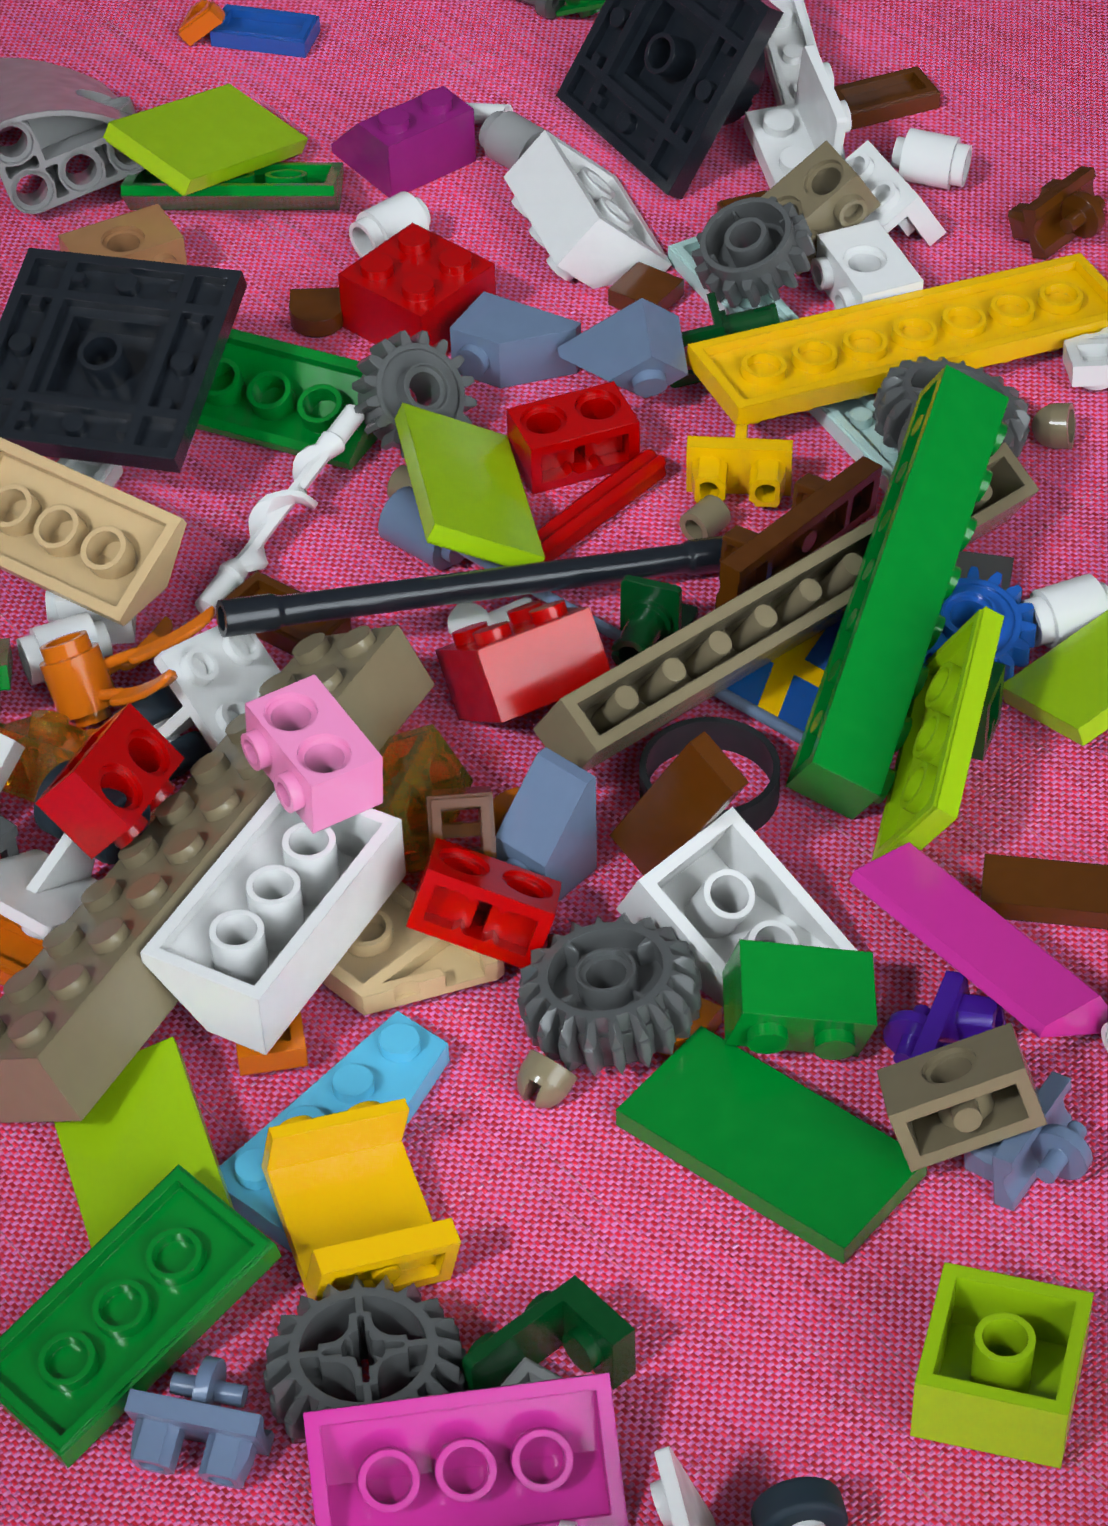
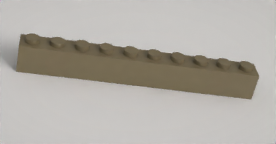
(738, 637)

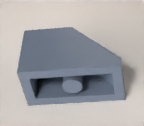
(511, 342)
(634, 348)
(552, 822)

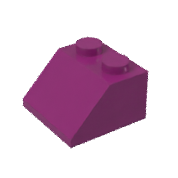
(411, 142)

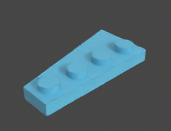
(386, 1066)

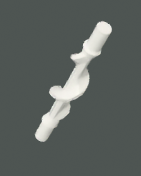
(275, 506)

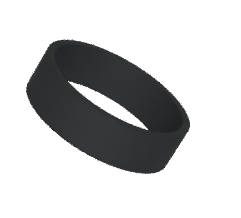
(729, 736)

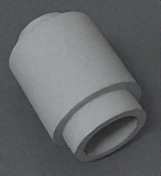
(507, 137)

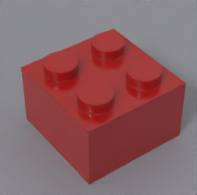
(412, 286)
(521, 661)

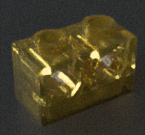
(411, 765)

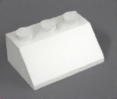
(581, 214)

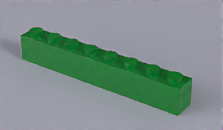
(899, 596)

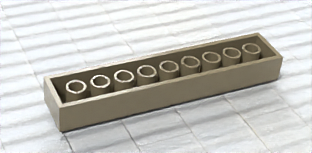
(87, 994)

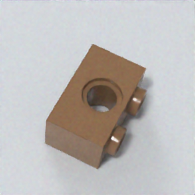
(134, 235)

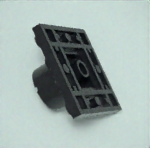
(668, 78)
(112, 356)

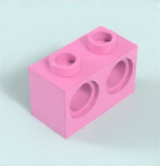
(312, 754)

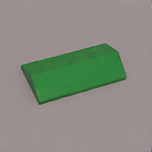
(269, 188)
(282, 396)

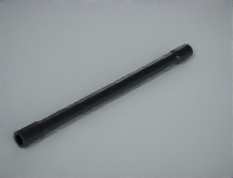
(274, 611)

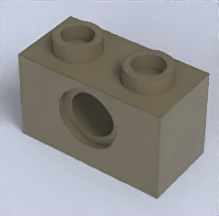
(961, 1097)

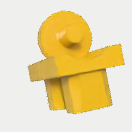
(739, 467)

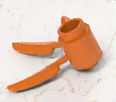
(82, 677)

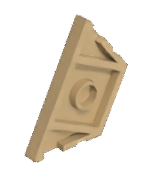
(403, 966)

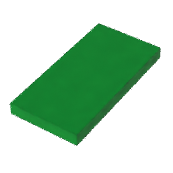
(770, 1143)
(127, 1312)

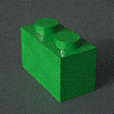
(799, 999)

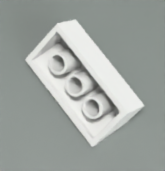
(275, 919)

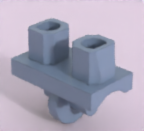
(1041, 1152)
(229, 1434)

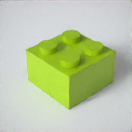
(1001, 1365)

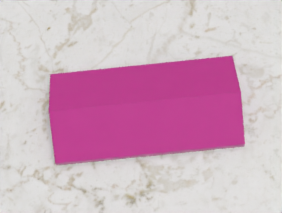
(981, 944)
(471, 1458)

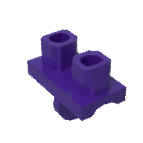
(951, 1019)

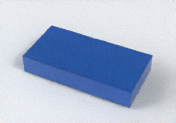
(266, 31)

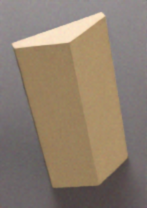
(83, 536)

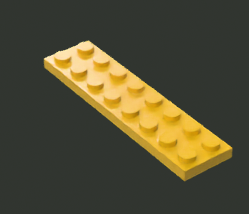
(852, 348)

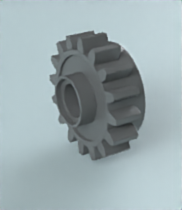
(752, 250)
(413, 364)

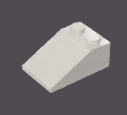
(727, 890)

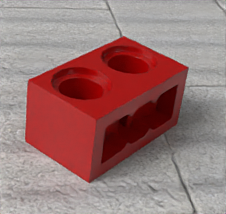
(572, 437)
(121, 756)
(484, 904)

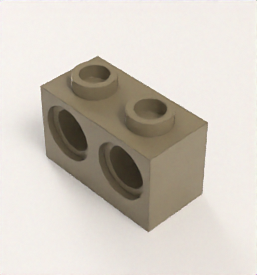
(825, 193)

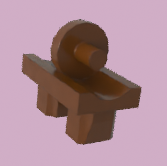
(1059, 214)

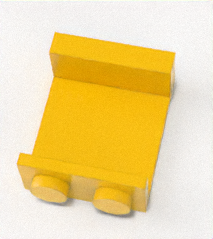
(355, 1201)

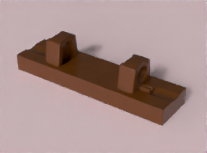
(817, 516)

